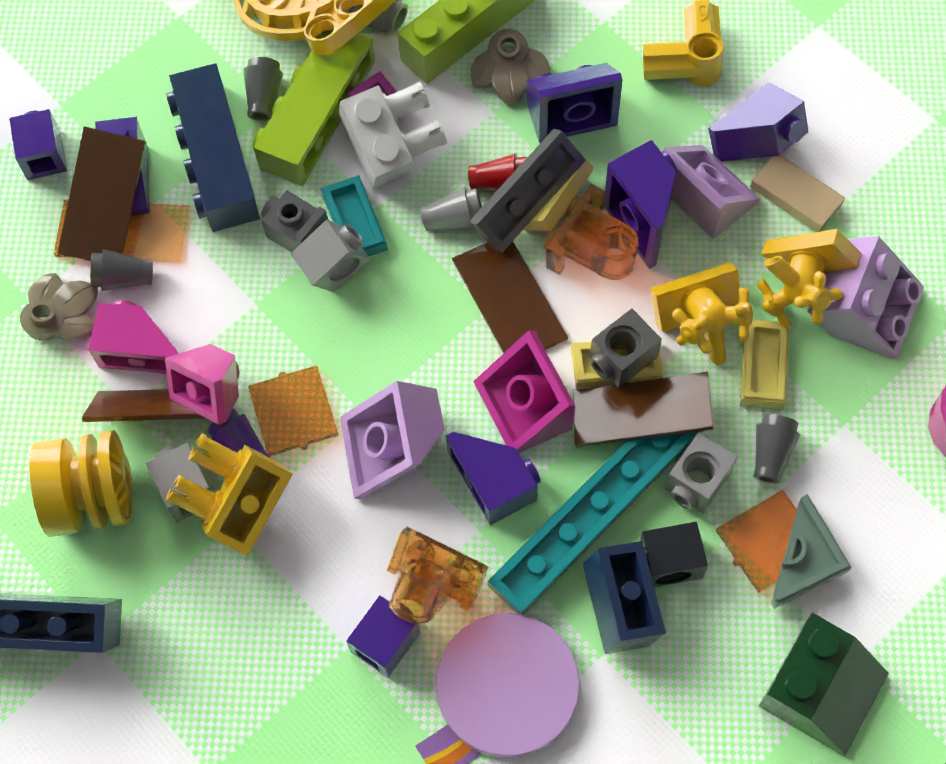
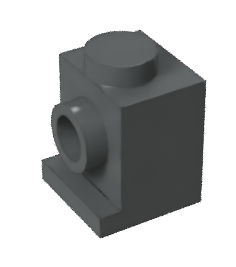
(284, 229)

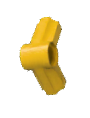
(696, 58)

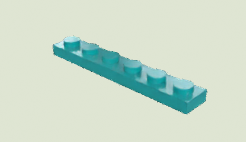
(584, 518)

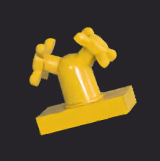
(801, 266)
(704, 306)

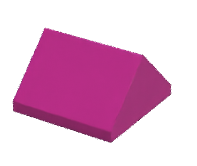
(526, 395)

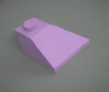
(390, 434)

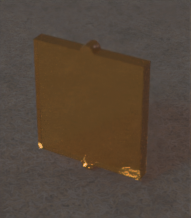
(293, 410)
(760, 539)

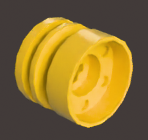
(71, 484)

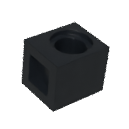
(675, 554)

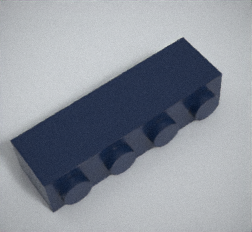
(213, 148)
(59, 622)

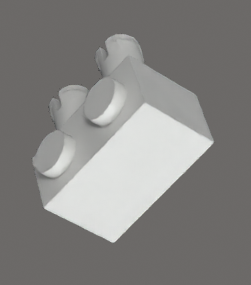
(374, 133)

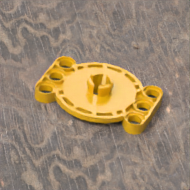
(308, 18)

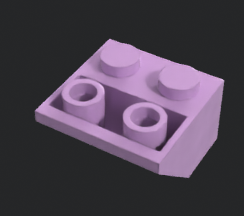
(875, 300)

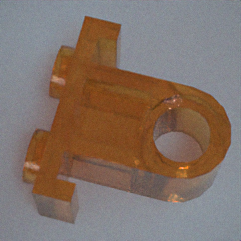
(589, 235)
(431, 576)

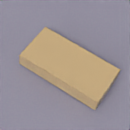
(797, 192)

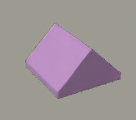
(708, 189)

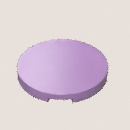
(507, 685)

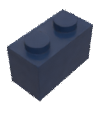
(623, 597)

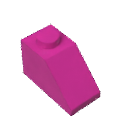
(128, 339)
(204, 381)

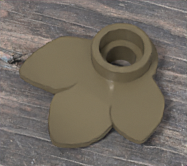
(508, 70)
(62, 306)

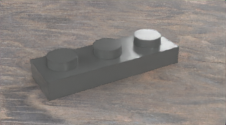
(527, 190)

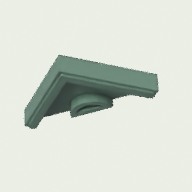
(809, 557)

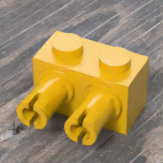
(245, 500)

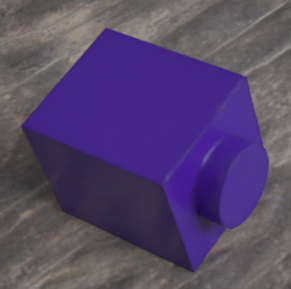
(38, 144)
(382, 637)

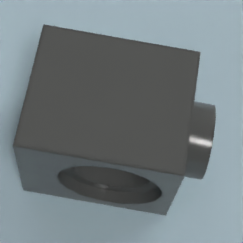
(628, 332)

